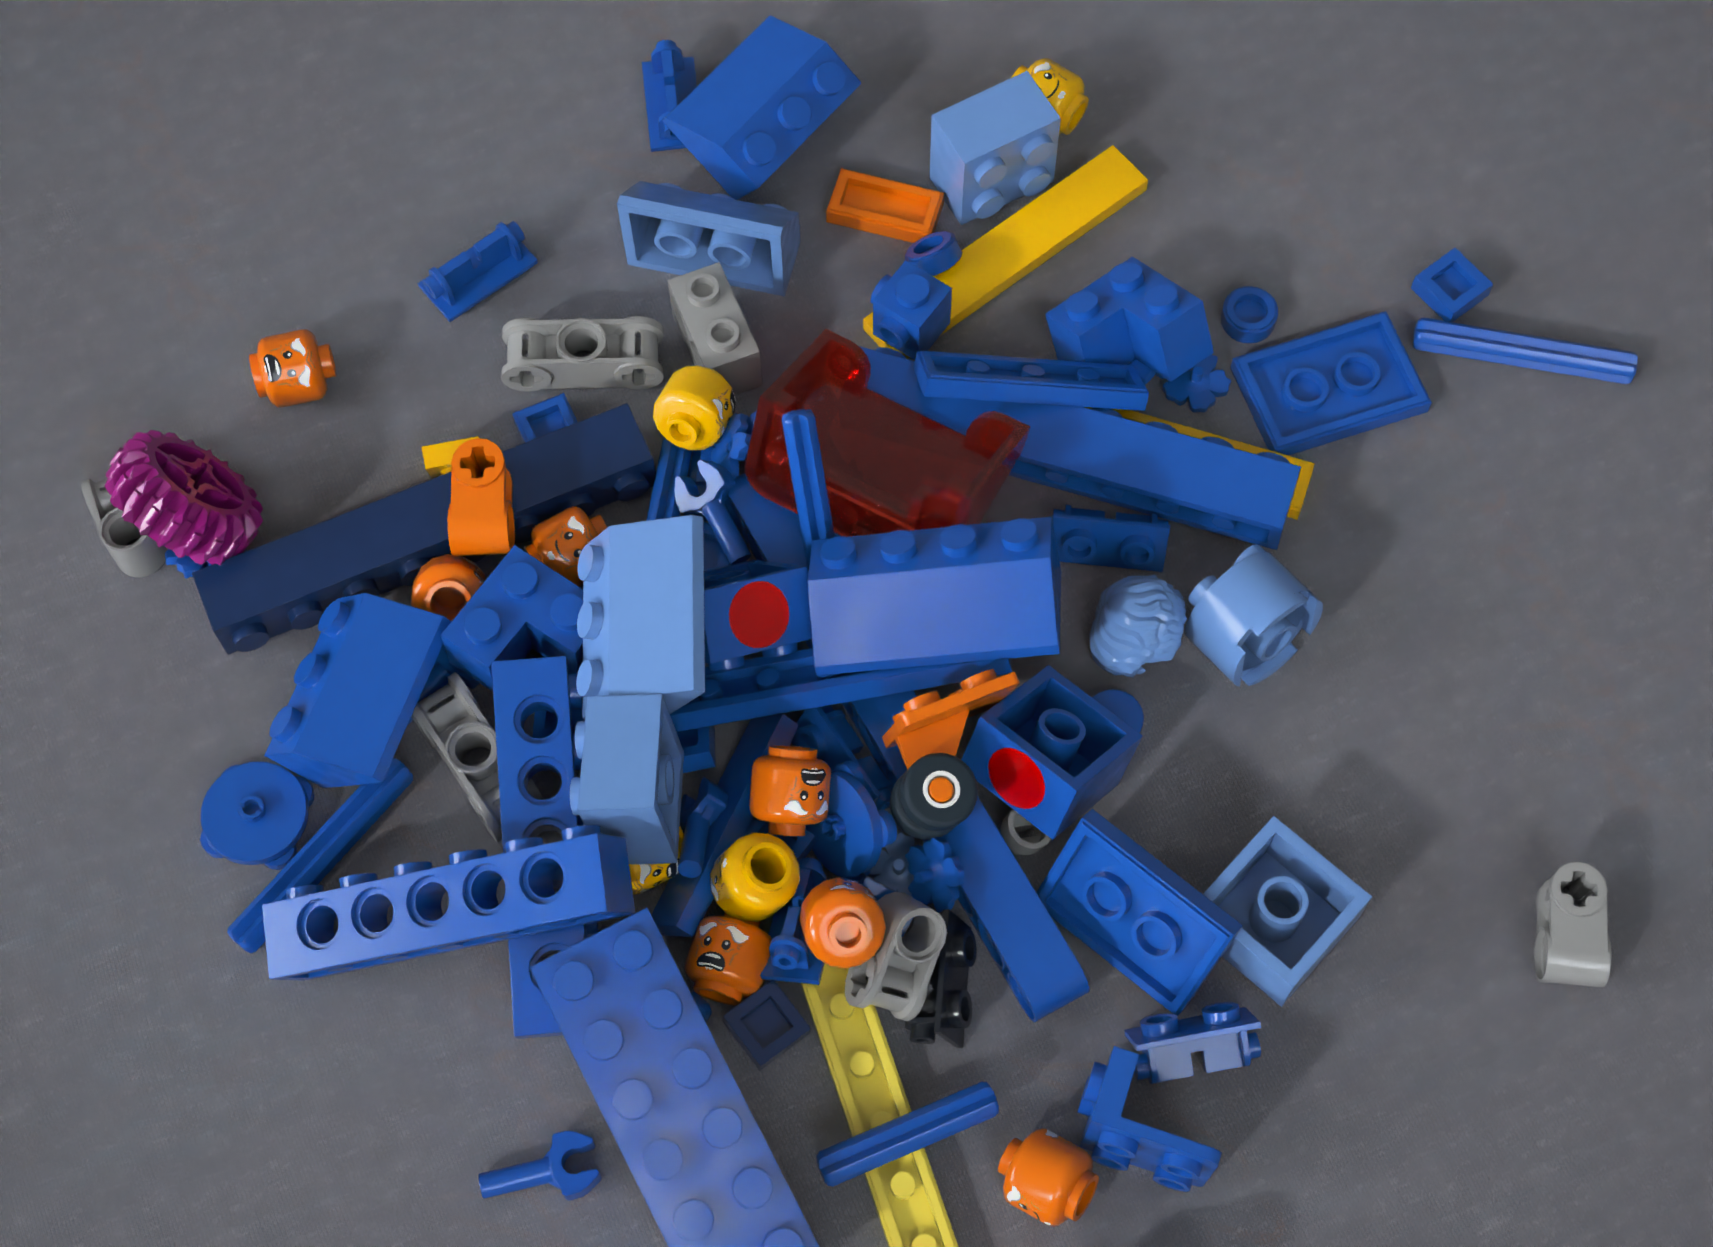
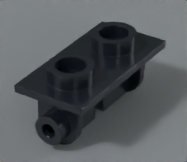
(947, 1001)

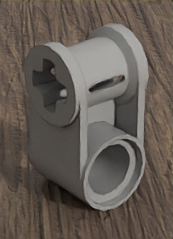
(135, 559)
(1572, 939)
(900, 962)

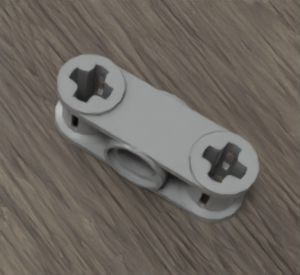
(555, 341)
(455, 725)

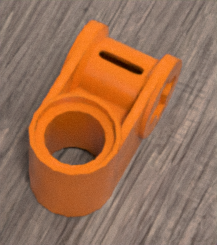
(480, 506)

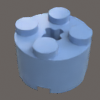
(1251, 616)

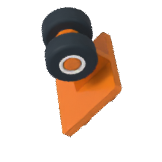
(938, 786)

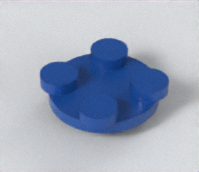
(255, 814)
(854, 829)

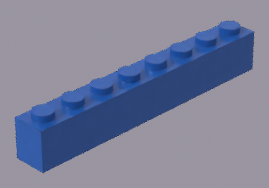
(1121, 460)

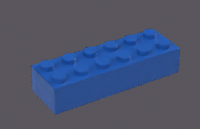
(668, 1092)

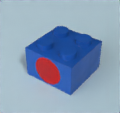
(754, 610)
(1050, 751)

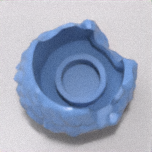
(1136, 625)

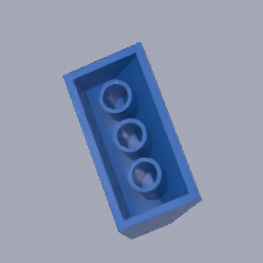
(935, 596)

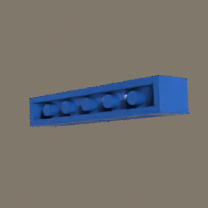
(519, 691)
(593, 890)

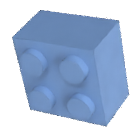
(994, 148)
(630, 774)
(1289, 908)

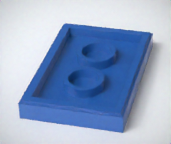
(1330, 385)
(1136, 912)

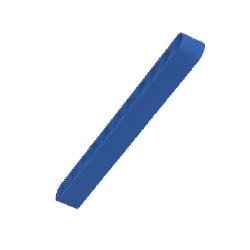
(995, 888)

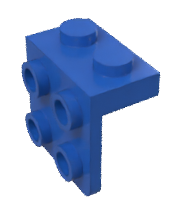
(1122, 1142)

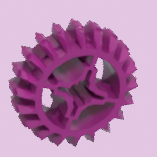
(183, 497)

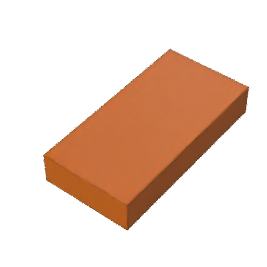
(884, 206)

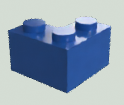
(1130, 317)
(513, 612)

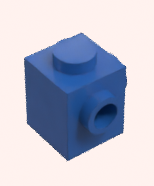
(910, 309)

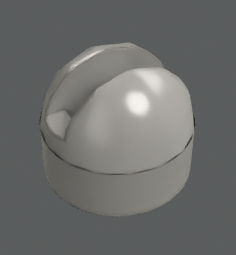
(1015, 823)

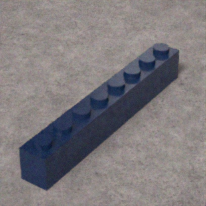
(390, 539)

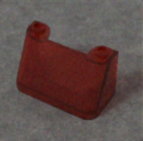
(879, 458)

